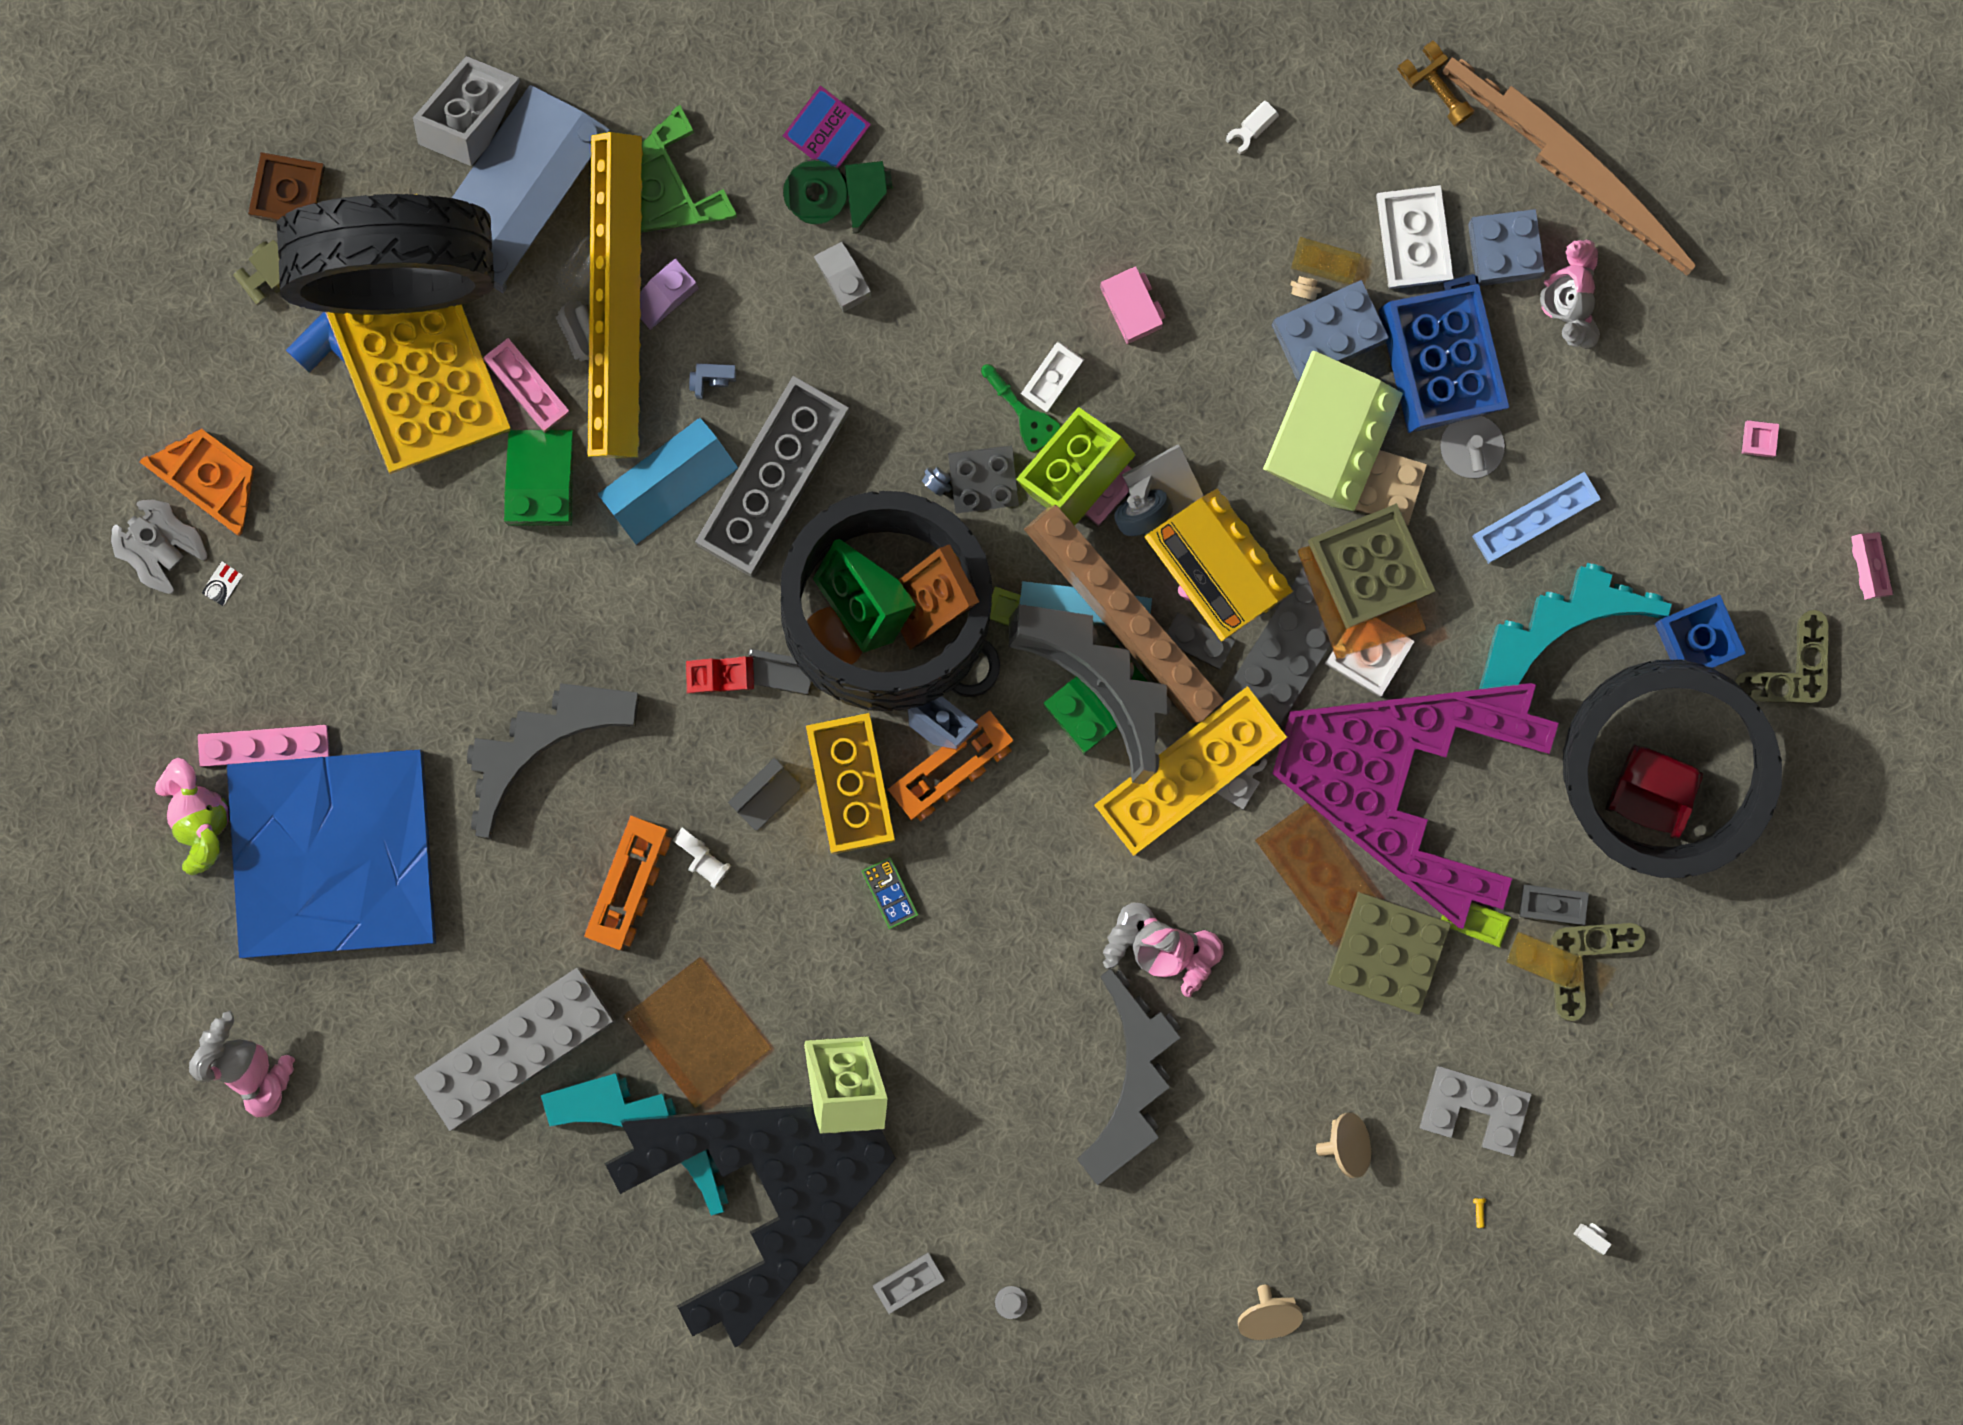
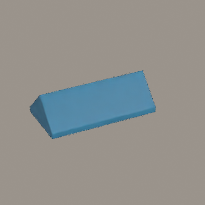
(668, 480)

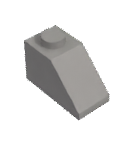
(843, 276)

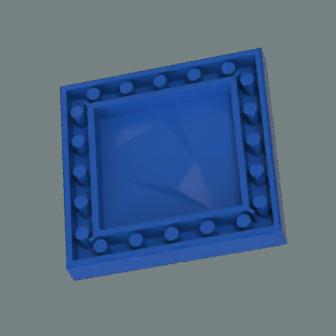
(331, 854)

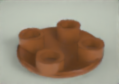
(834, 635)

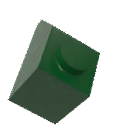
(866, 191)

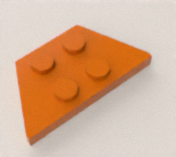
(207, 476)

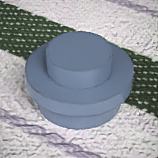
(937, 481)

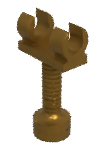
(1458, 111)

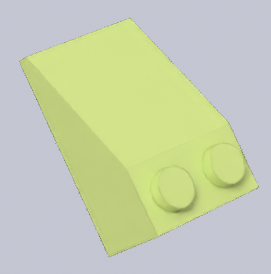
(845, 1085)

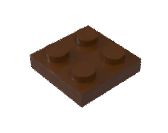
(284, 185)

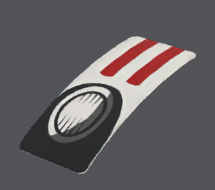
(222, 583)

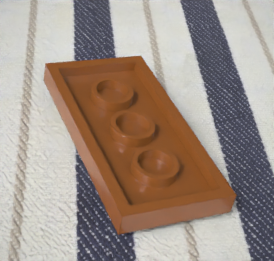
(939, 593)

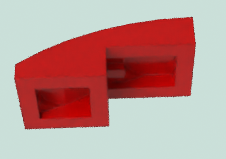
(720, 675)

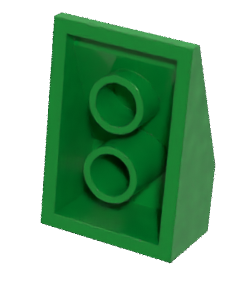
(539, 478)
(863, 596)
(1082, 713)

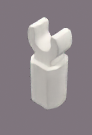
(1254, 125)

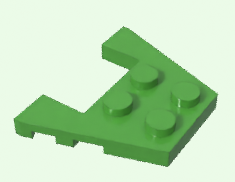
(663, 194)

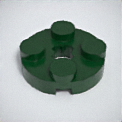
(829, 203)

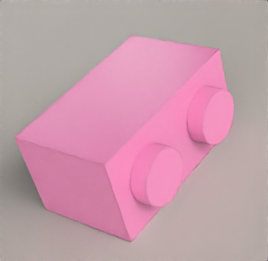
(1132, 304)

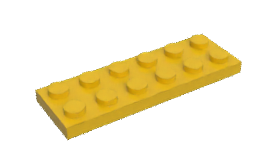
(1192, 770)

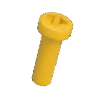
(1480, 1211)

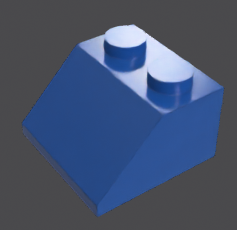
(1701, 634)

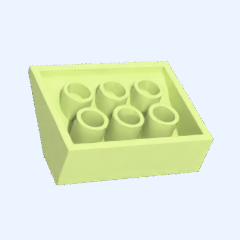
(1332, 431)

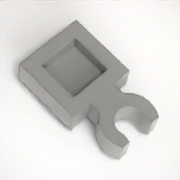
(1242, 787)

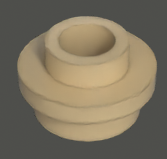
(1305, 288)

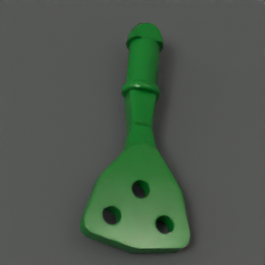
(1025, 415)

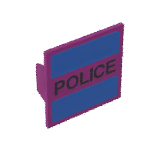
(826, 128)

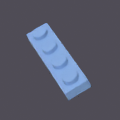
(1536, 517)

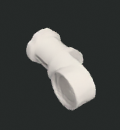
(704, 862)

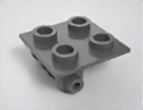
(983, 479)

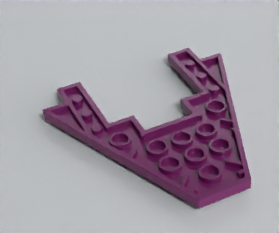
(1356, 762)

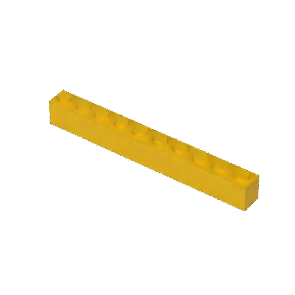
(614, 295)

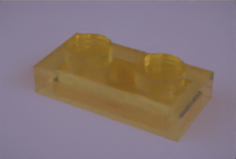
(1325, 261)
(1543, 959)

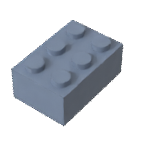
(1334, 325)

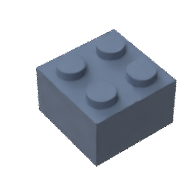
(1506, 247)

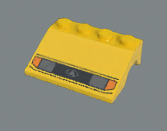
(1219, 564)

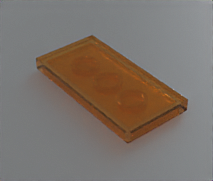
(1314, 870)

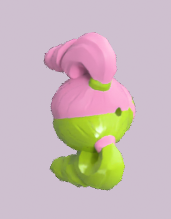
(189, 817)

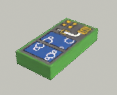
(889, 893)

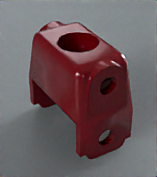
(1655, 791)

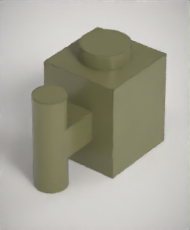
(266, 262)

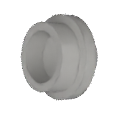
(1011, 1302)

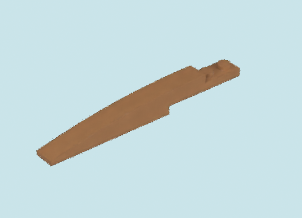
(1570, 162)

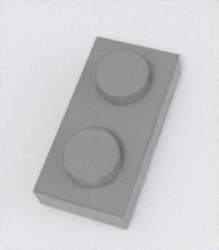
(908, 1283)

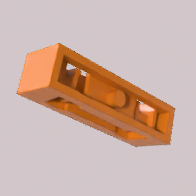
(948, 788)
(636, 901)

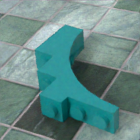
(1590, 599)
(606, 1102)

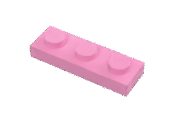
(526, 385)

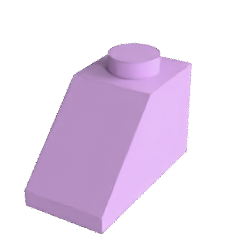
(665, 293)

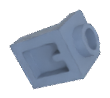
(716, 375)

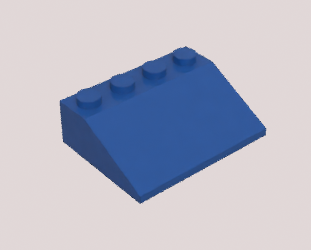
(1443, 357)

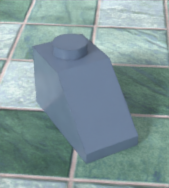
(941, 723)

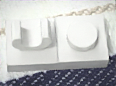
(1052, 376)

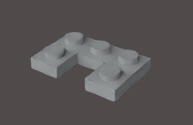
(1456, 1090)

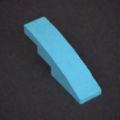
(1063, 599)

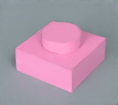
(1760, 439)

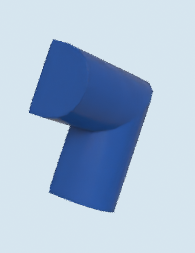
(314, 344)

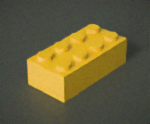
(850, 783)

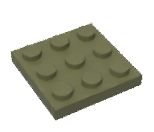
(1371, 566)
(1388, 953)

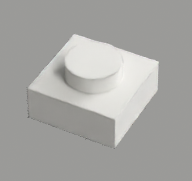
(1593, 1237)

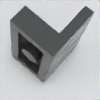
(778, 672)
(765, 794)

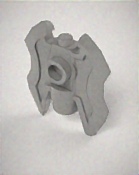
(153, 540)

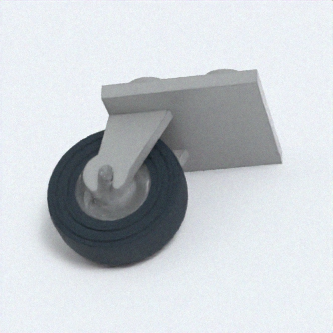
(1157, 492)

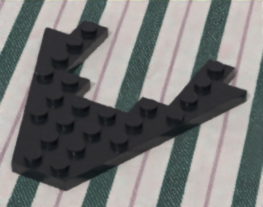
(806, 1174)

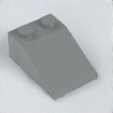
(465, 111)

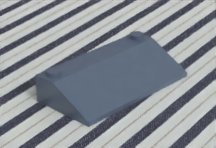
(528, 173)

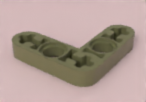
(1797, 681)
(1582, 947)

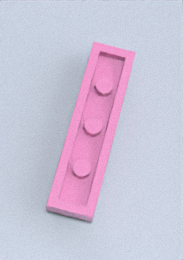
(263, 745)

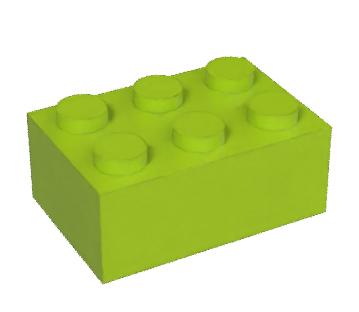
(1076, 465)

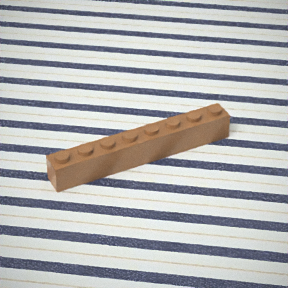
(1123, 614)

